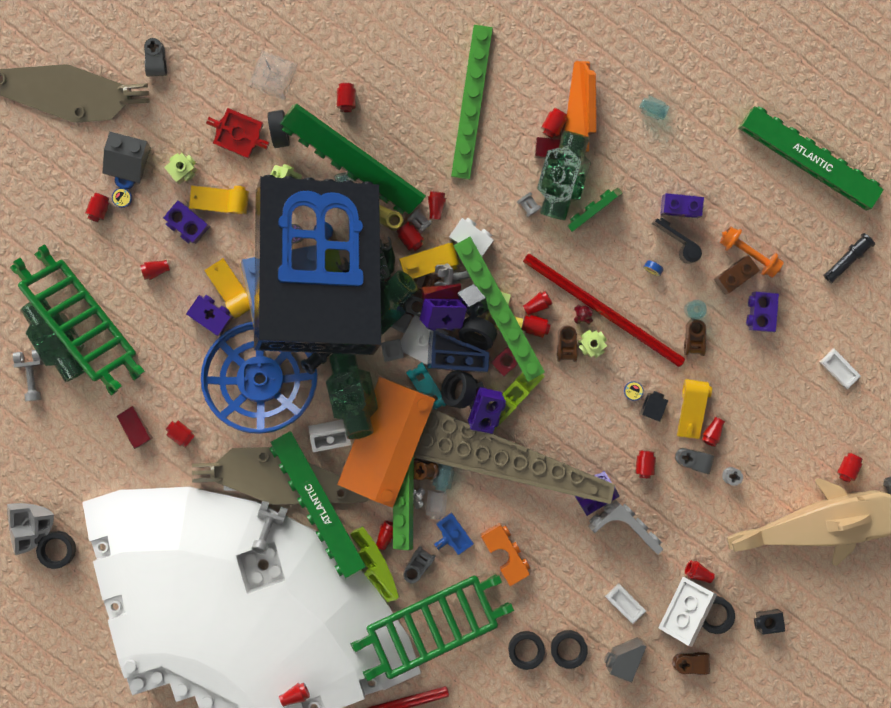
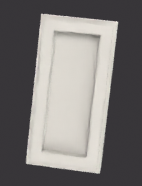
(840, 369)
(625, 603)

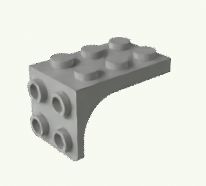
(616, 511)

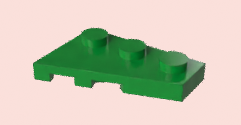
(591, 209)

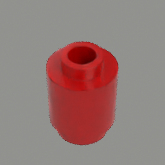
(346, 97)
(554, 123)
(97, 207)
(410, 237)
(535, 326)
(179, 433)
(645, 464)
(850, 467)

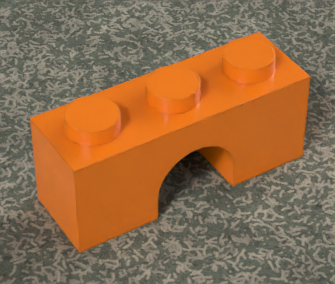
(498, 538)

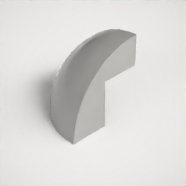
(28, 525)

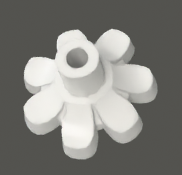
(417, 496)

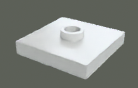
(416, 340)

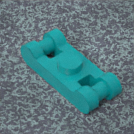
(426, 385)

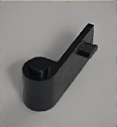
(690, 251)

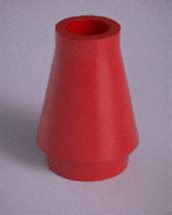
(436, 204)
(154, 268)
(538, 303)
(713, 433)
(385, 535)
(698, 572)
(294, 695)

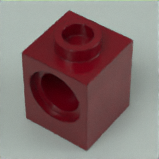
(497, 362)

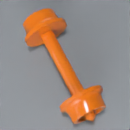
(771, 266)

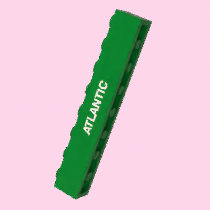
(811, 158)
(318, 505)

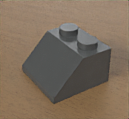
(125, 157)
(625, 659)

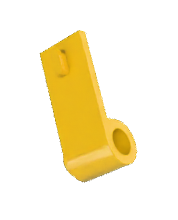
(219, 200)
(426, 261)
(228, 287)
(693, 408)

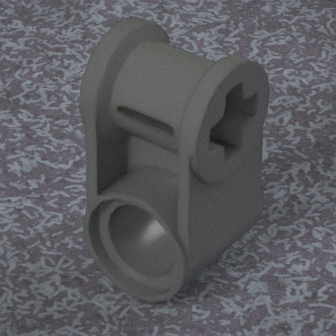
(155, 61)
(697, 461)
(419, 564)

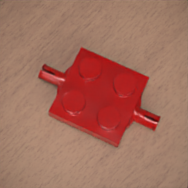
(238, 133)

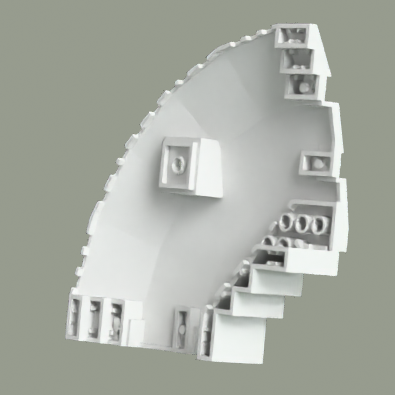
(219, 624)

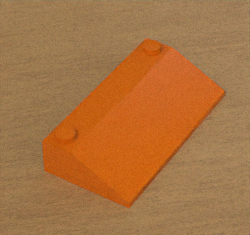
(382, 459)

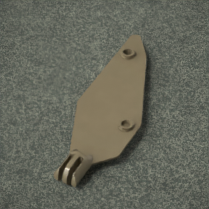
(69, 92)
(259, 476)

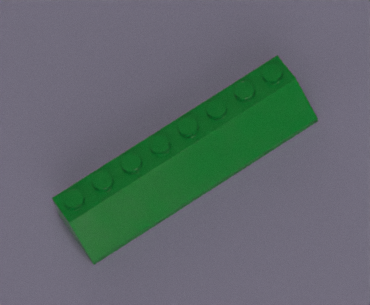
(350, 158)

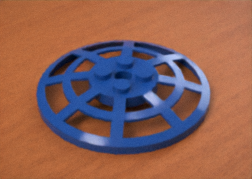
(249, 388)

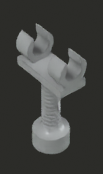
(447, 272)
(18, 358)
(260, 546)

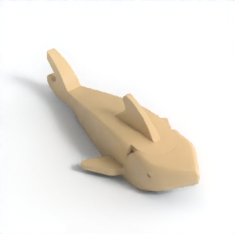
(835, 521)

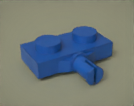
(453, 534)

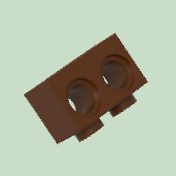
(736, 274)

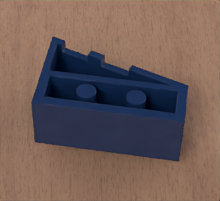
(455, 355)

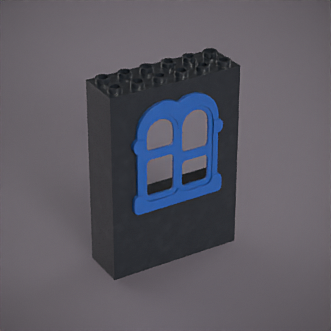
(318, 307)

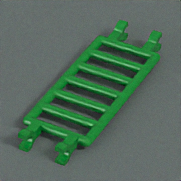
(51, 266)
(372, 637)

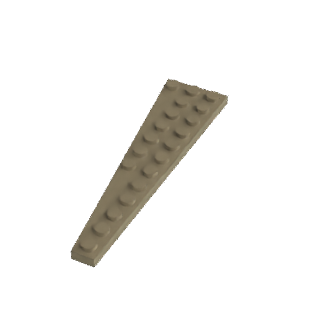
(456, 445)

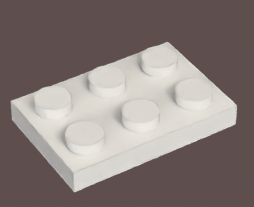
(687, 611)

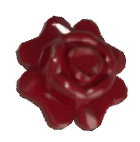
(583, 314)

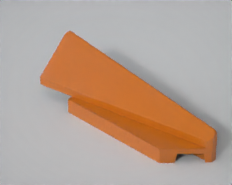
(582, 101)

